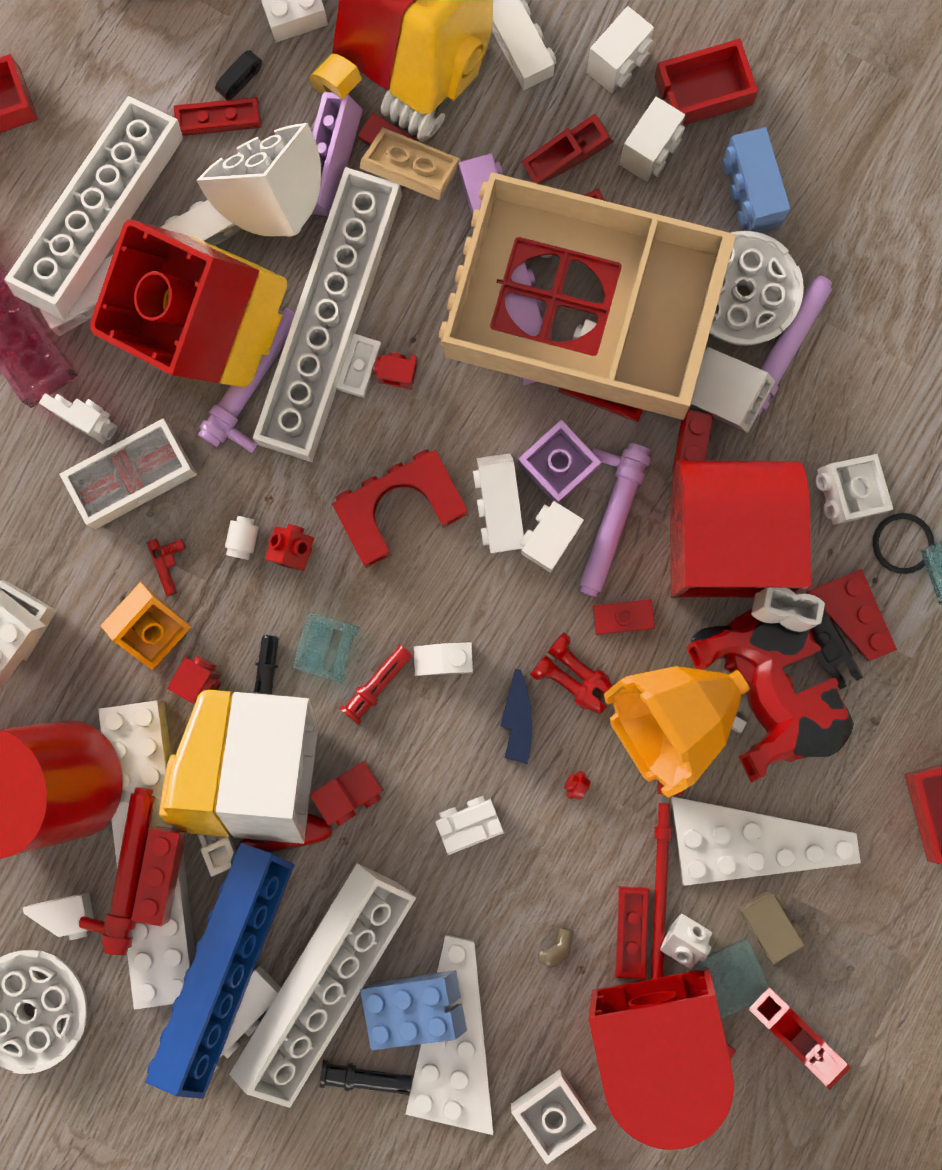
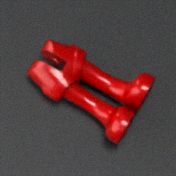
(582, 691)

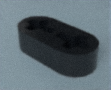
(238, 75)

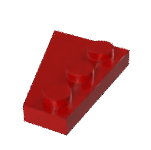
(856, 614)

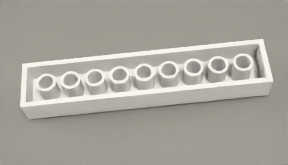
(328, 314)
(157, 952)

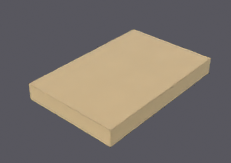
(410, 163)

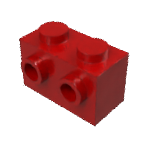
(193, 678)

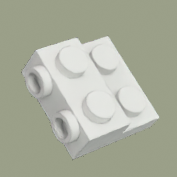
(84, 416)
(853, 489)

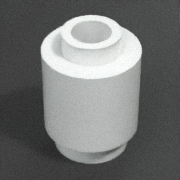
(241, 537)

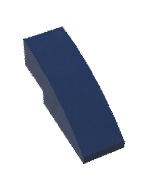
(518, 719)

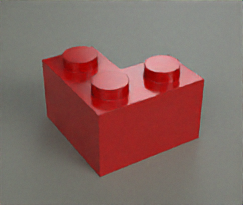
(347, 792)

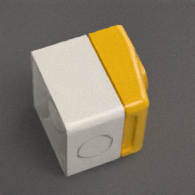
(243, 768)

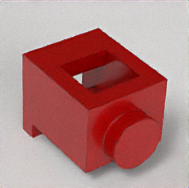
(396, 370)

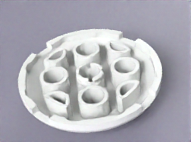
(774, 290)
(59, 1017)

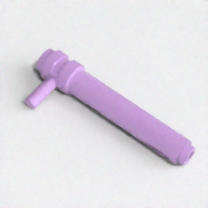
(793, 336)
(224, 415)
(629, 476)

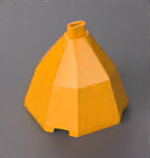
(675, 721)

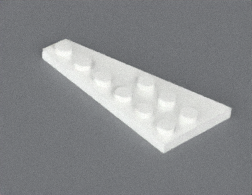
(452, 1074)

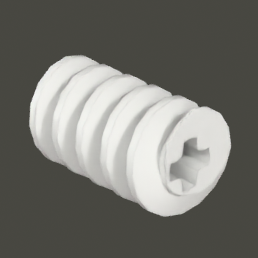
(418, 124)

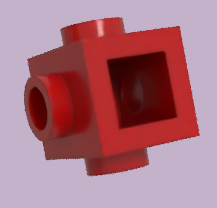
(289, 547)

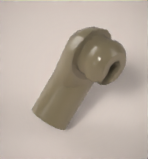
(559, 952)

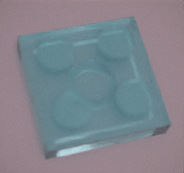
(735, 977)

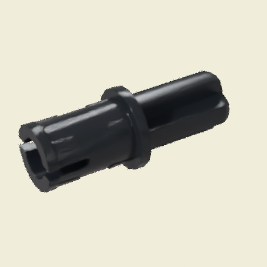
(266, 664)

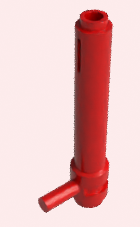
(118, 923)

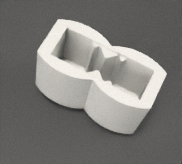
(790, 610)

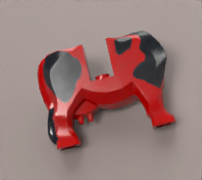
(795, 724)

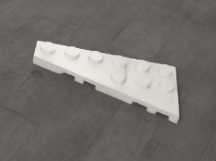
(738, 844)

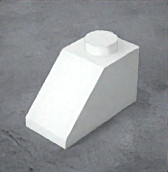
(443, 659)
(62, 915)

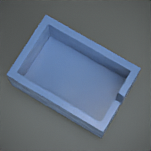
(755, 181)
(413, 1010)

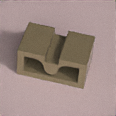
(771, 926)

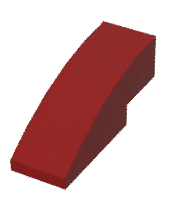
(567, 150)

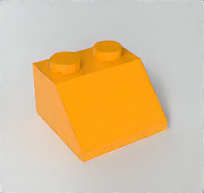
(145, 626)

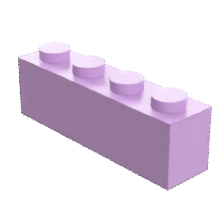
(335, 137)

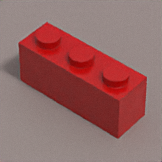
(158, 876)

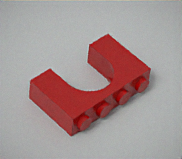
(424, 475)

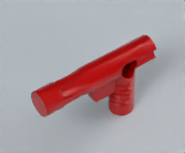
(165, 561)

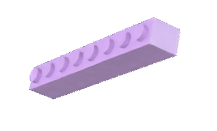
(521, 309)

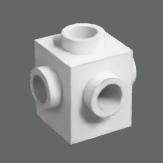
(687, 941)

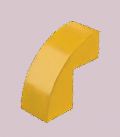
(335, 76)

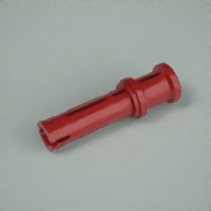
(363, 694)

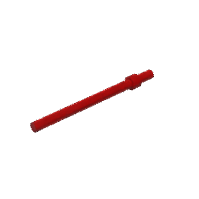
(663, 834)

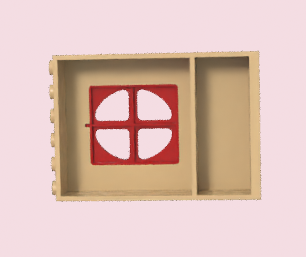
(656, 282)

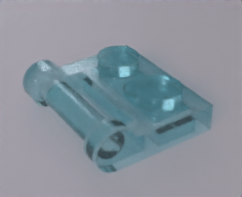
(316, 643)

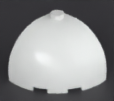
(268, 183)

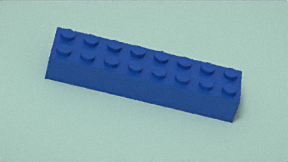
(219, 973)

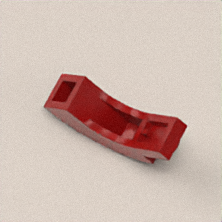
(799, 1038)

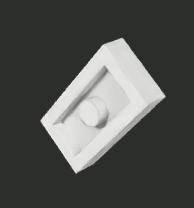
(358, 365)

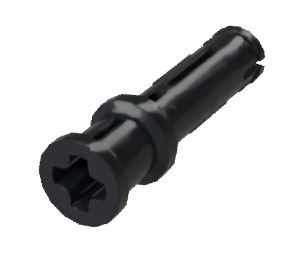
(352, 1077)

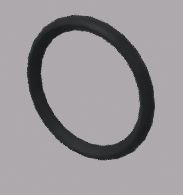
(886, 521)

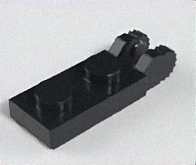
(834, 650)

